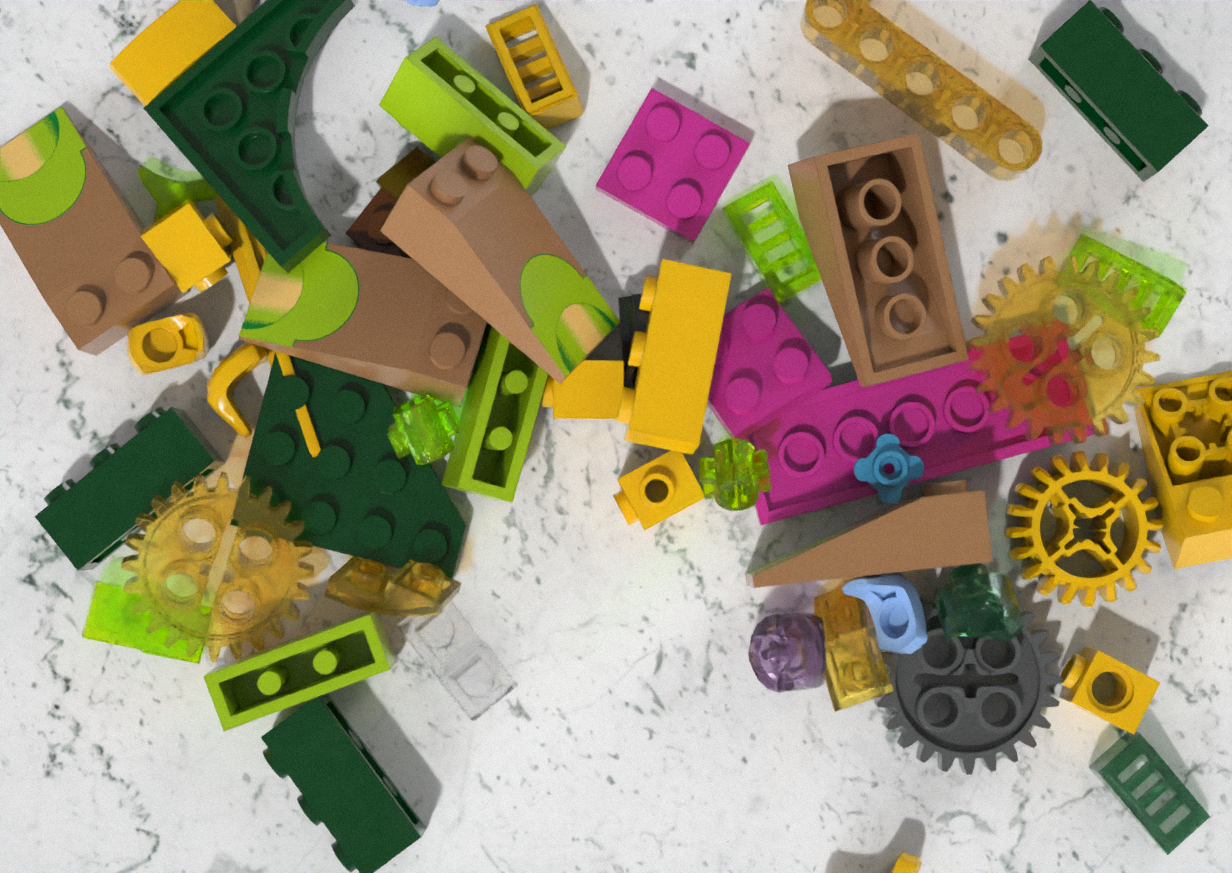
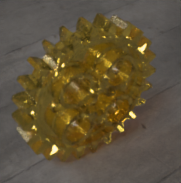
(1030, 311)
(169, 551)

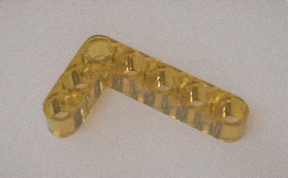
(929, 110)

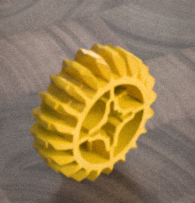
(1100, 546)

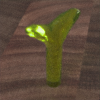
(171, 193)

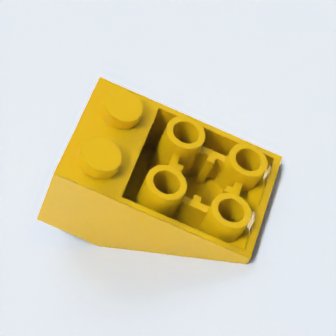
(1189, 464)

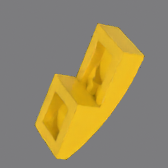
(170, 47)

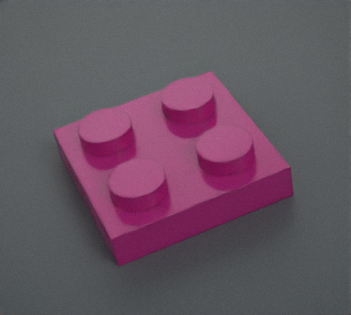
(672, 166)
(761, 367)

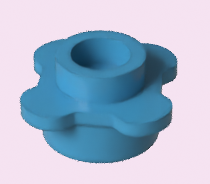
(905, 468)

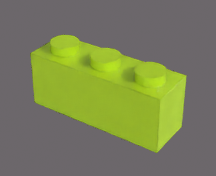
(449, 100)
(495, 420)
(300, 669)

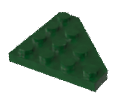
(356, 489)

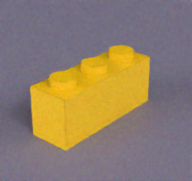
(674, 356)

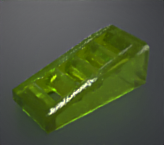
(756, 253)
(1147, 278)

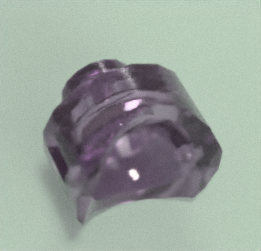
(789, 652)

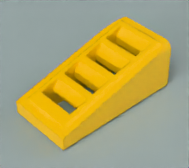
(550, 101)

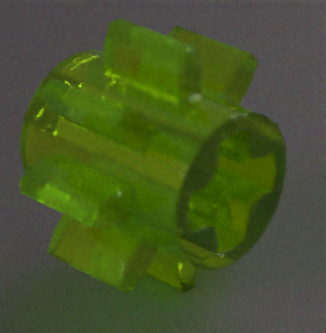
(423, 429)
(735, 474)

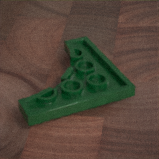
(238, 120)

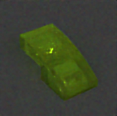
(112, 622)

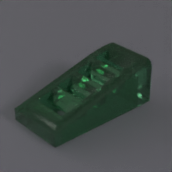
(1117, 759)

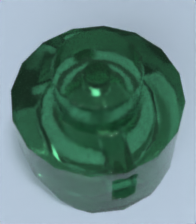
(978, 605)

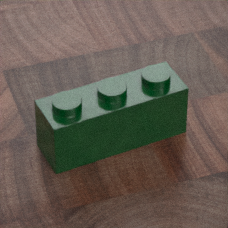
(1119, 90)
(100, 510)
(342, 785)

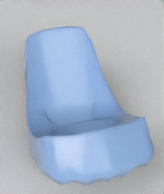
(894, 610)

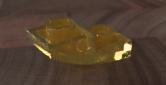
(411, 592)
(853, 657)

